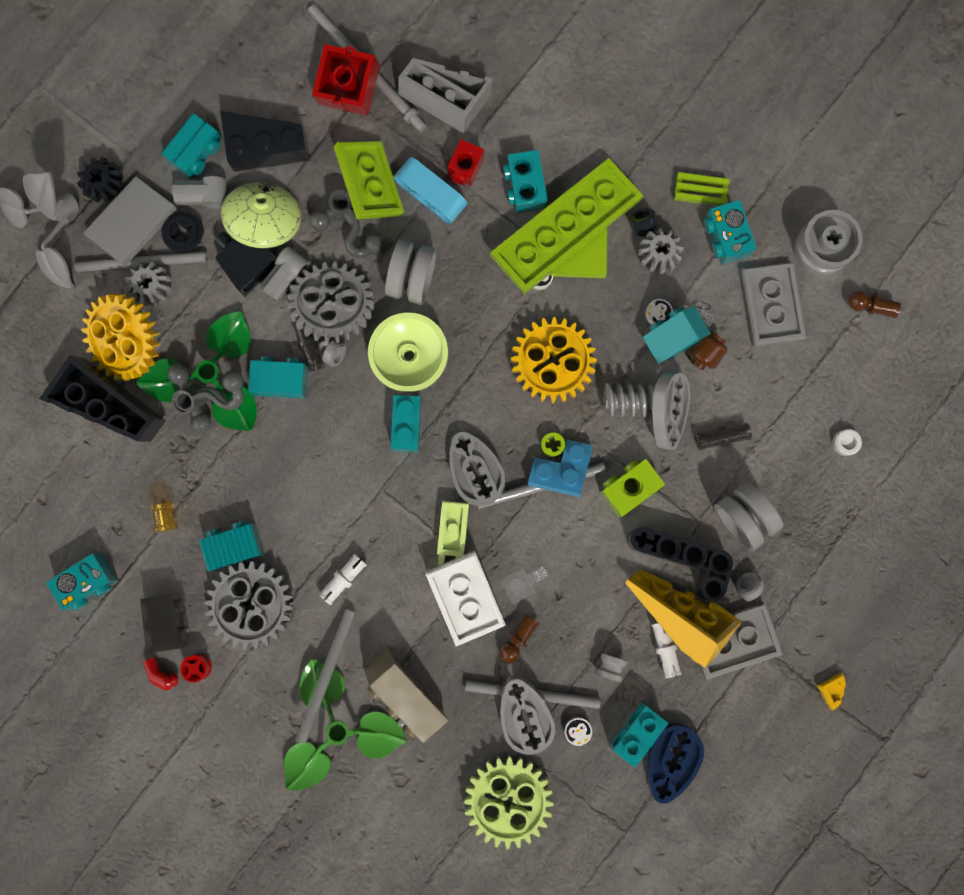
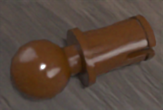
(860, 301)
(510, 651)

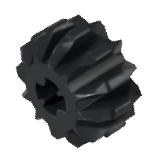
(96, 171)

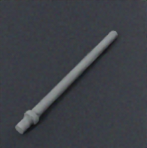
(410, 115)

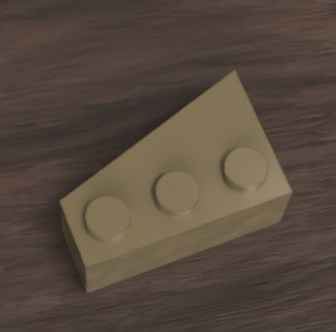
(403, 696)

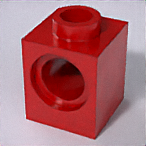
(465, 152)

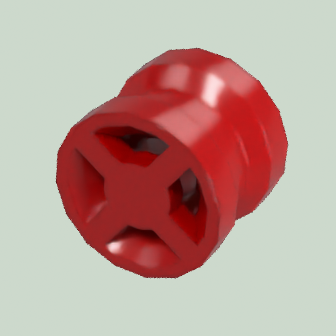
(192, 672)

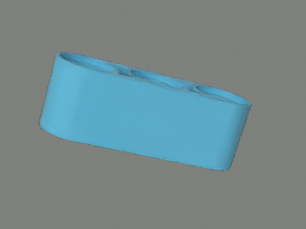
(430, 190)

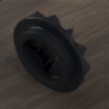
(171, 230)

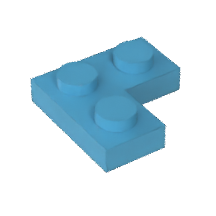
(566, 476)

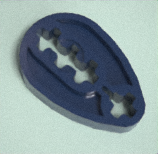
(689, 762)

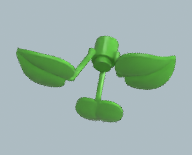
(378, 733)

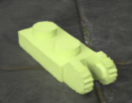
(452, 530)

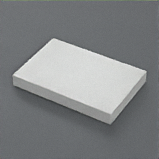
(465, 598)

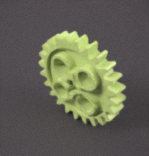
(500, 826)

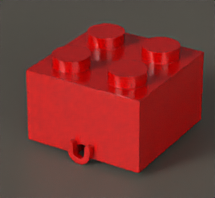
(346, 79)

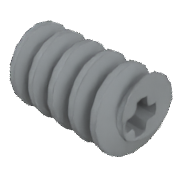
(628, 399)

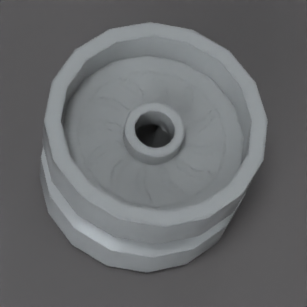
(828, 242)
(410, 272)
(749, 516)

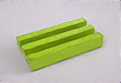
(701, 179)

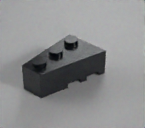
(262, 142)

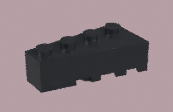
(98, 398)

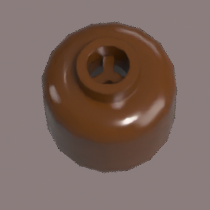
(708, 351)

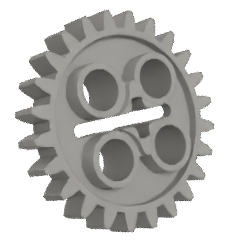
(330, 302)
(227, 596)

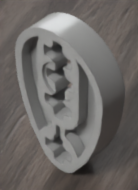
(670, 409)
(464, 480)
(512, 724)

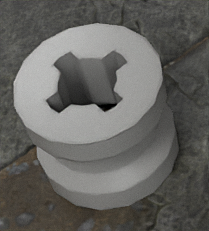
(611, 667)

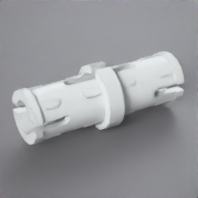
(342, 579)
(667, 652)

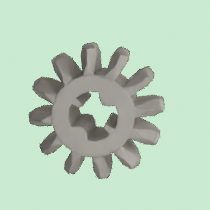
(660, 242)
(140, 281)

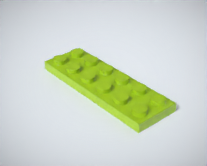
(566, 226)

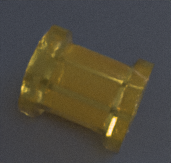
(163, 517)

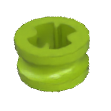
(548, 451)

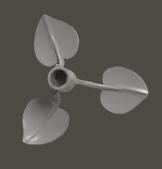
(41, 192)

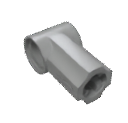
(206, 192)
(288, 266)

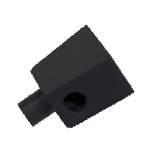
(242, 263)

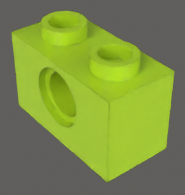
(647, 484)

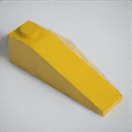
(693, 625)

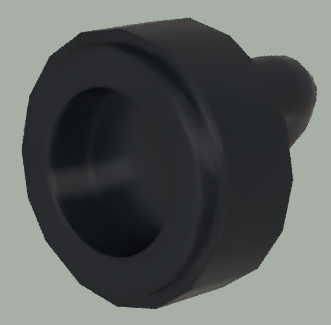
(643, 221)

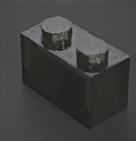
(164, 622)

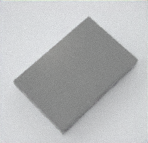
(130, 221)
(773, 304)
(750, 644)

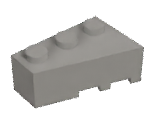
(444, 93)

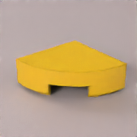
(833, 690)

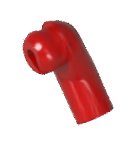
(158, 678)

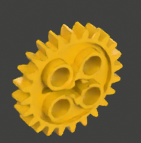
(120, 336)
(540, 340)

